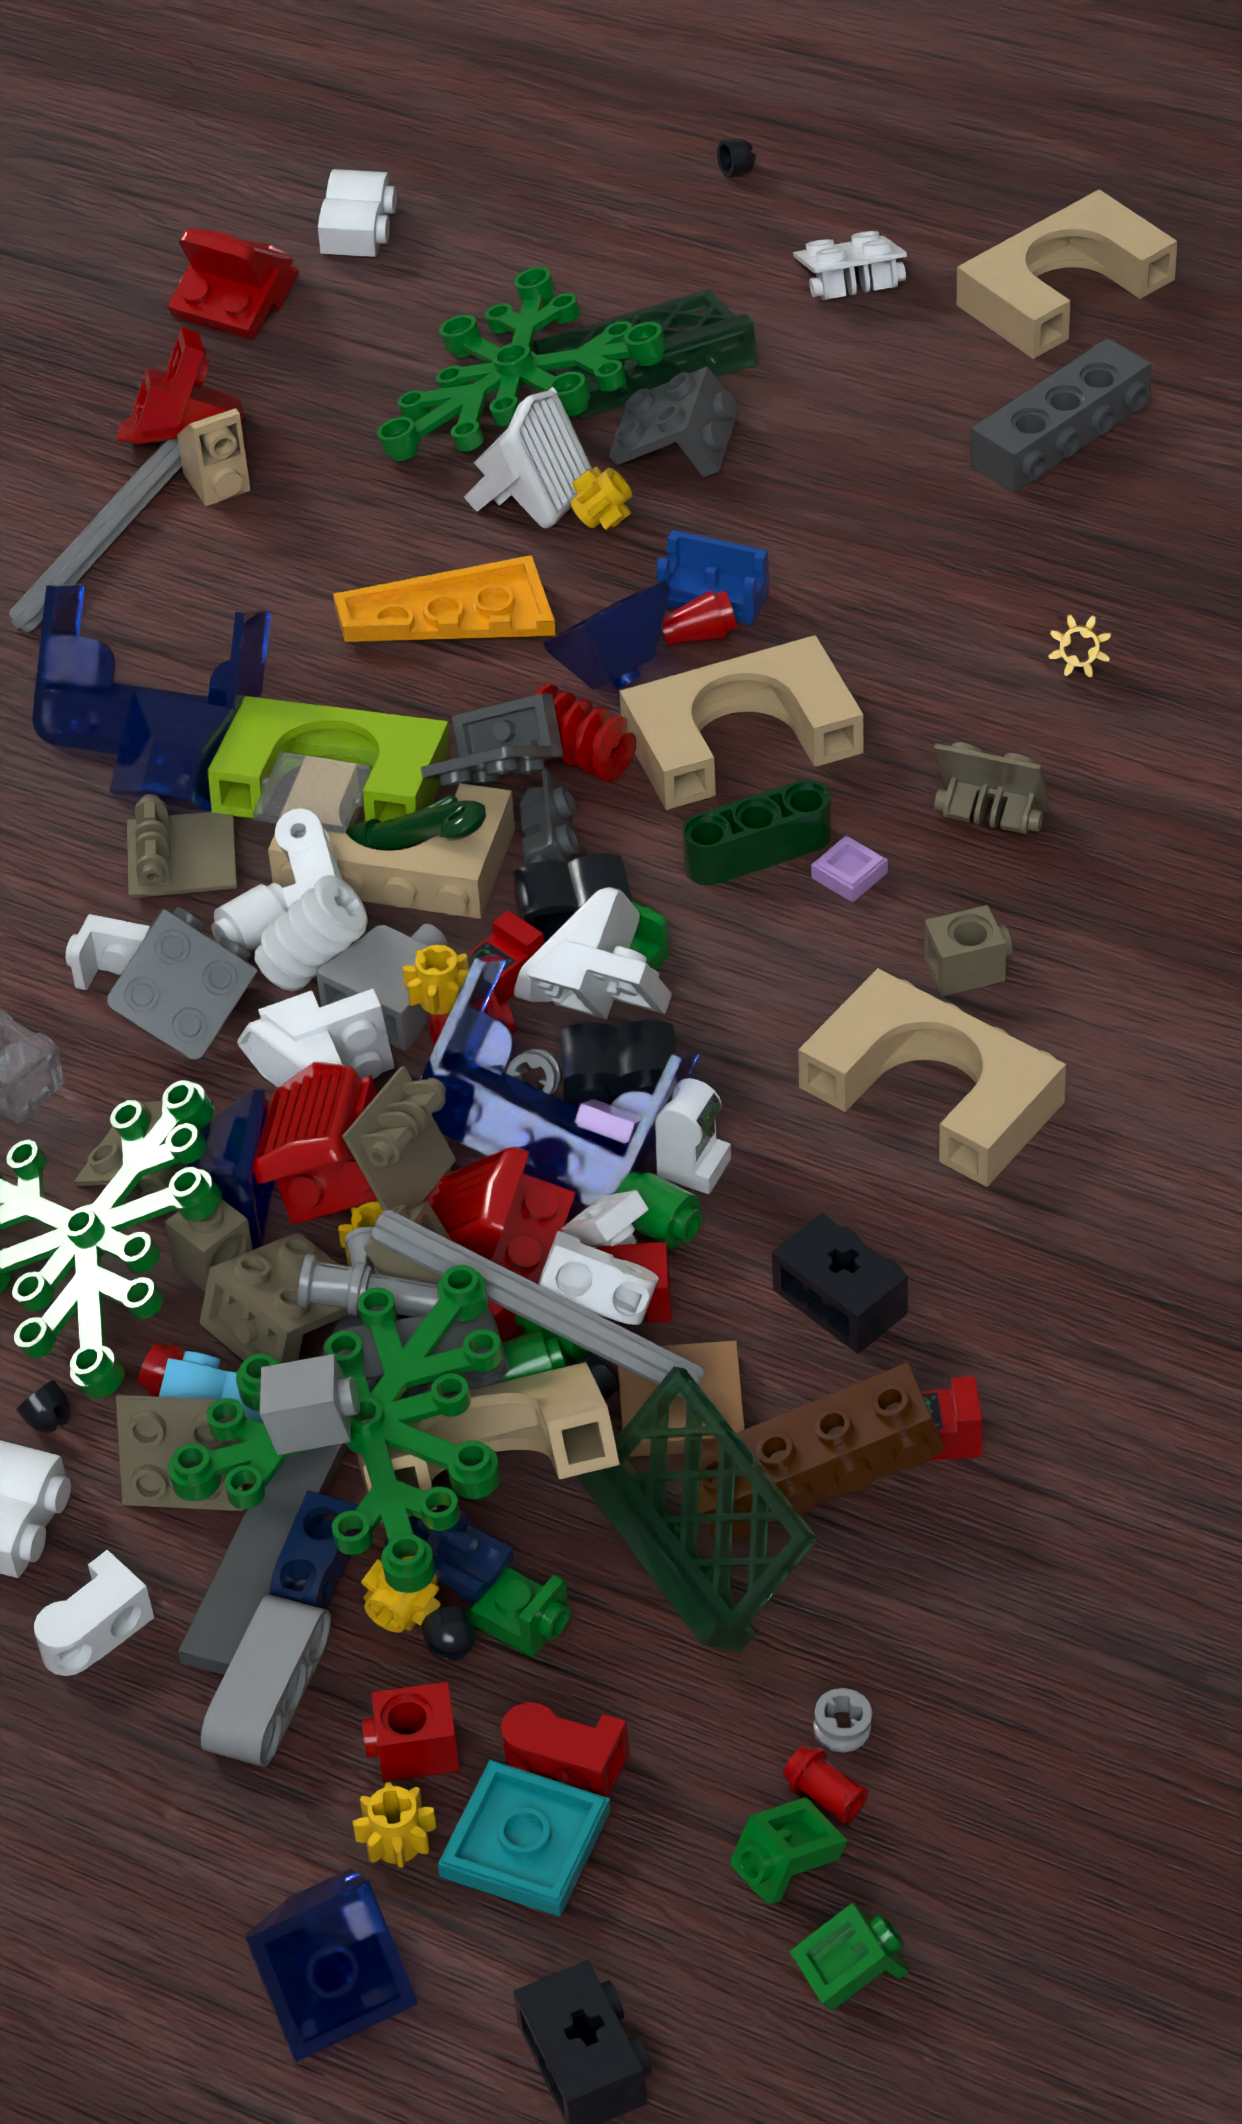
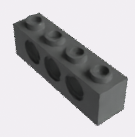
(1060, 415)

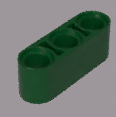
(757, 832)

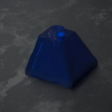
(614, 639)
(169, 749)
(230, 1157)
(329, 1964)

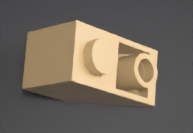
(215, 457)

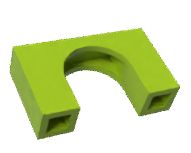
(386, 742)

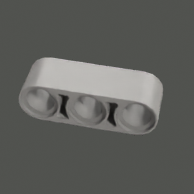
(266, 1680)

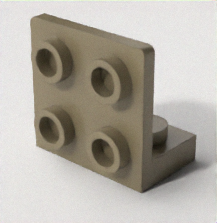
(254, 1300)

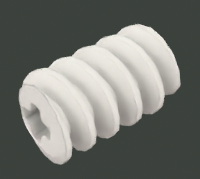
(311, 933)

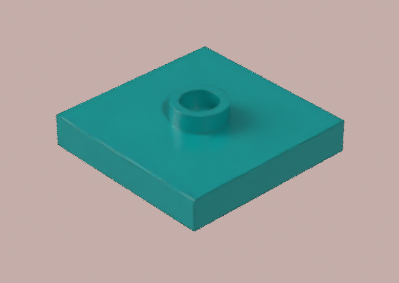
(524, 1838)

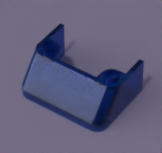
(75, 676)
(499, 1111)

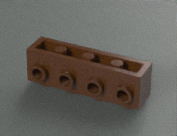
(832, 1445)

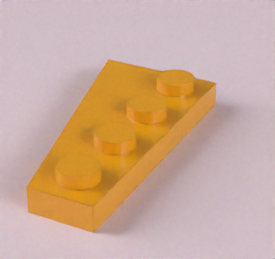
(454, 604)

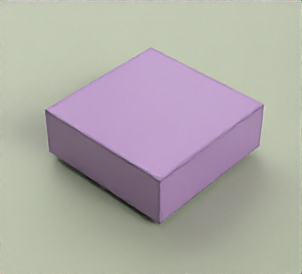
(849, 868)
(607, 1120)

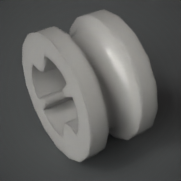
(538, 1058)
(825, 1724)

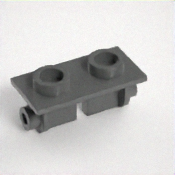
(548, 822)

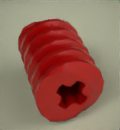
(590, 736)

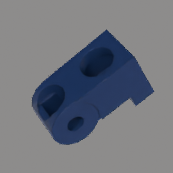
(309, 1559)

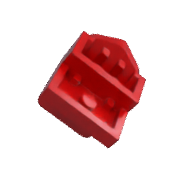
(230, 282)
(175, 397)
(305, 1144)
(502, 1211)

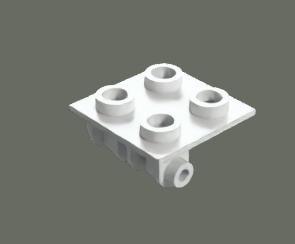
(864, 249)

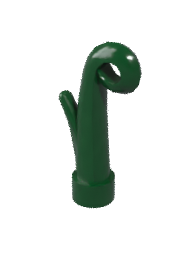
(444, 817)

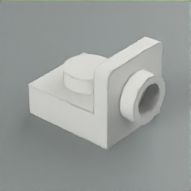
(104, 946)
(608, 1220)

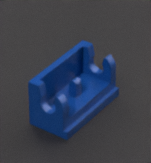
(705, 563)

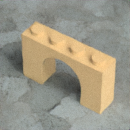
(1091, 234)
(783, 681)
(430, 876)
(897, 1023)
(543, 1412)

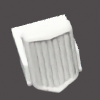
(533, 461)
(591, 962)
(301, 1033)

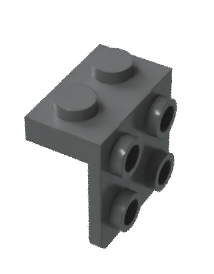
(686, 410)
(501, 741)
(182, 983)

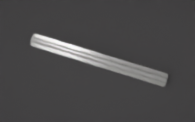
(99, 533)
(532, 1300)

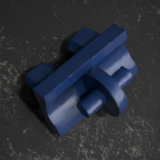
(465, 1557)

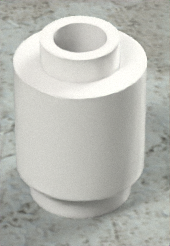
(248, 915)

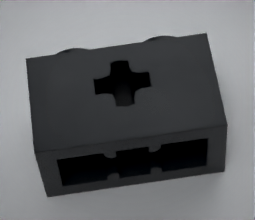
(840, 1282)
(558, 2020)

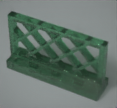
(717, 341)
(670, 1551)

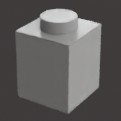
(307, 1404)

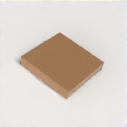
(719, 1384)

